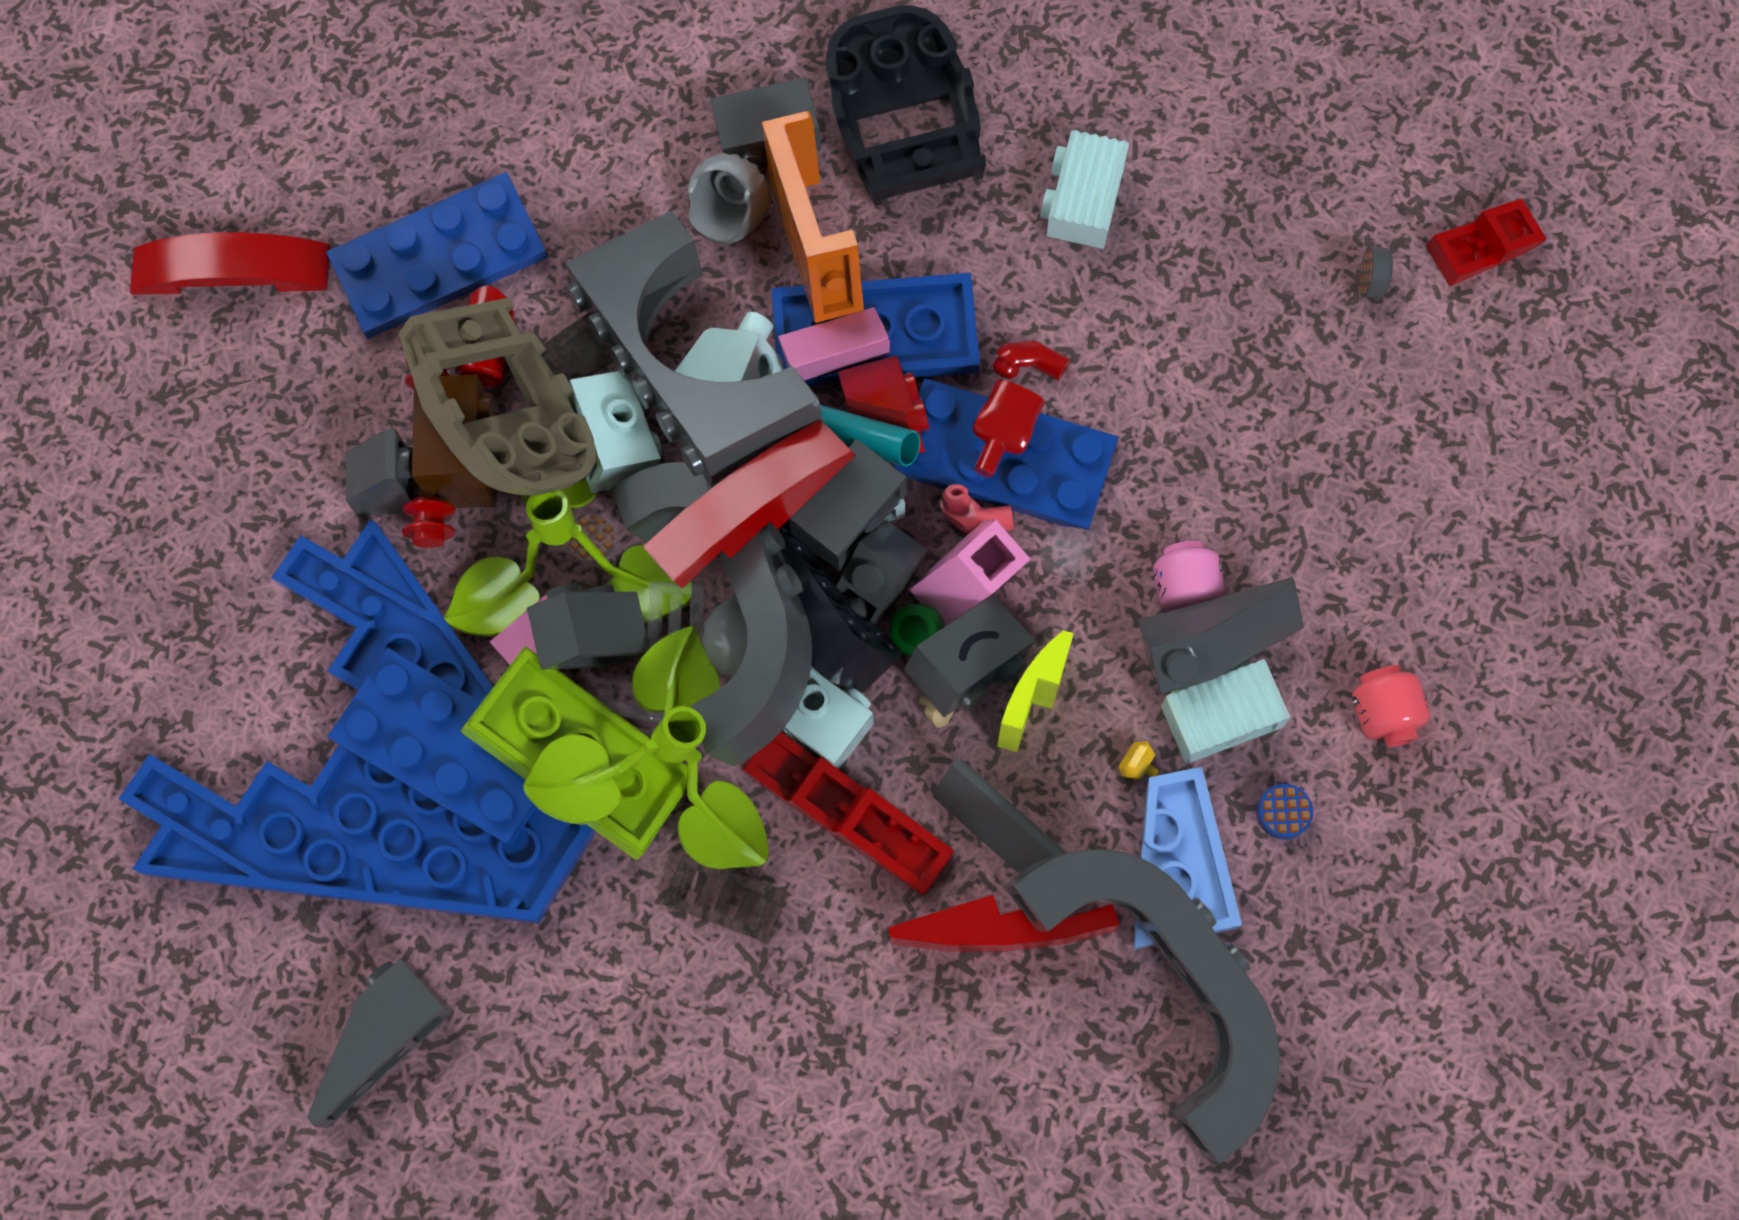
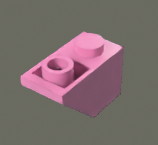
(970, 571)

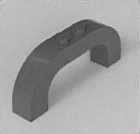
(779, 644)
(1246, 1064)

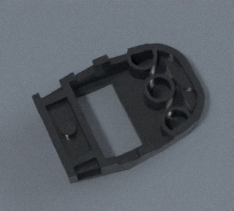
(894, 63)

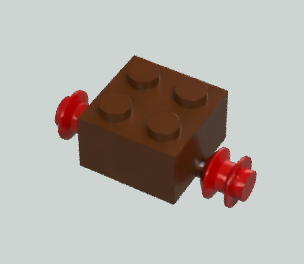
(438, 471)

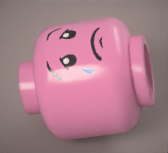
(1188, 575)

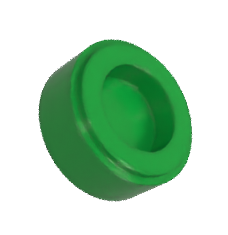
(914, 625)

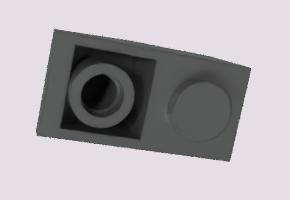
(380, 475)
(880, 572)

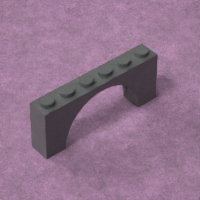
(714, 421)

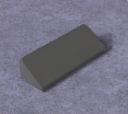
(993, 818)

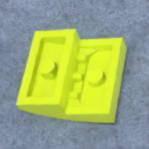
(1036, 686)

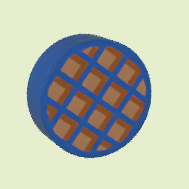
(1284, 811)

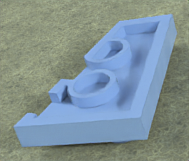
(1186, 845)

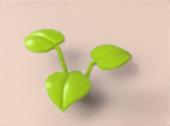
(498, 592)
(577, 785)

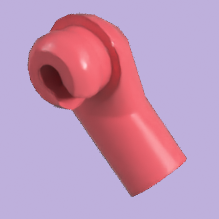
(968, 514)

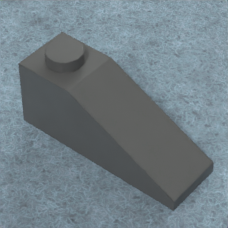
(1218, 634)
(380, 1032)

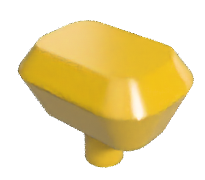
(1138, 761)

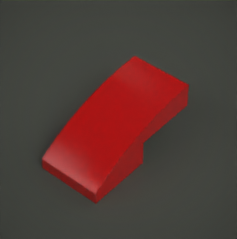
(1485, 243)

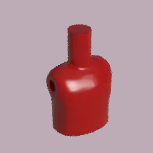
(1005, 423)

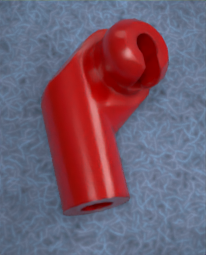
(1026, 354)

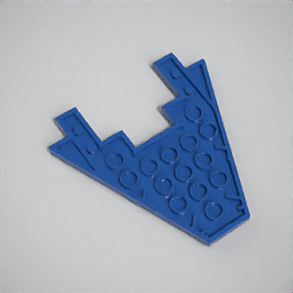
(357, 827)

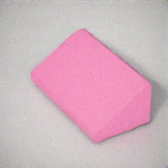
(836, 344)

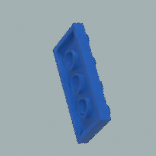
(436, 254)
(924, 316)
(1052, 479)
(411, 730)

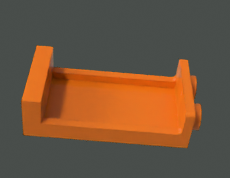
(825, 264)

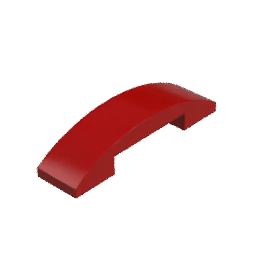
(229, 261)

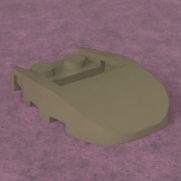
(514, 451)

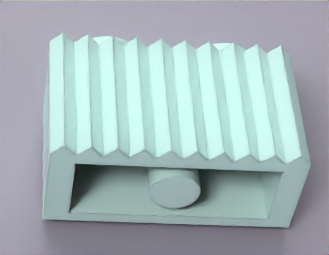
(1086, 188)
(1225, 711)

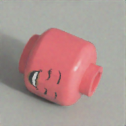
(1390, 705)

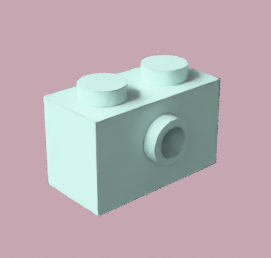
(617, 426)
(830, 720)

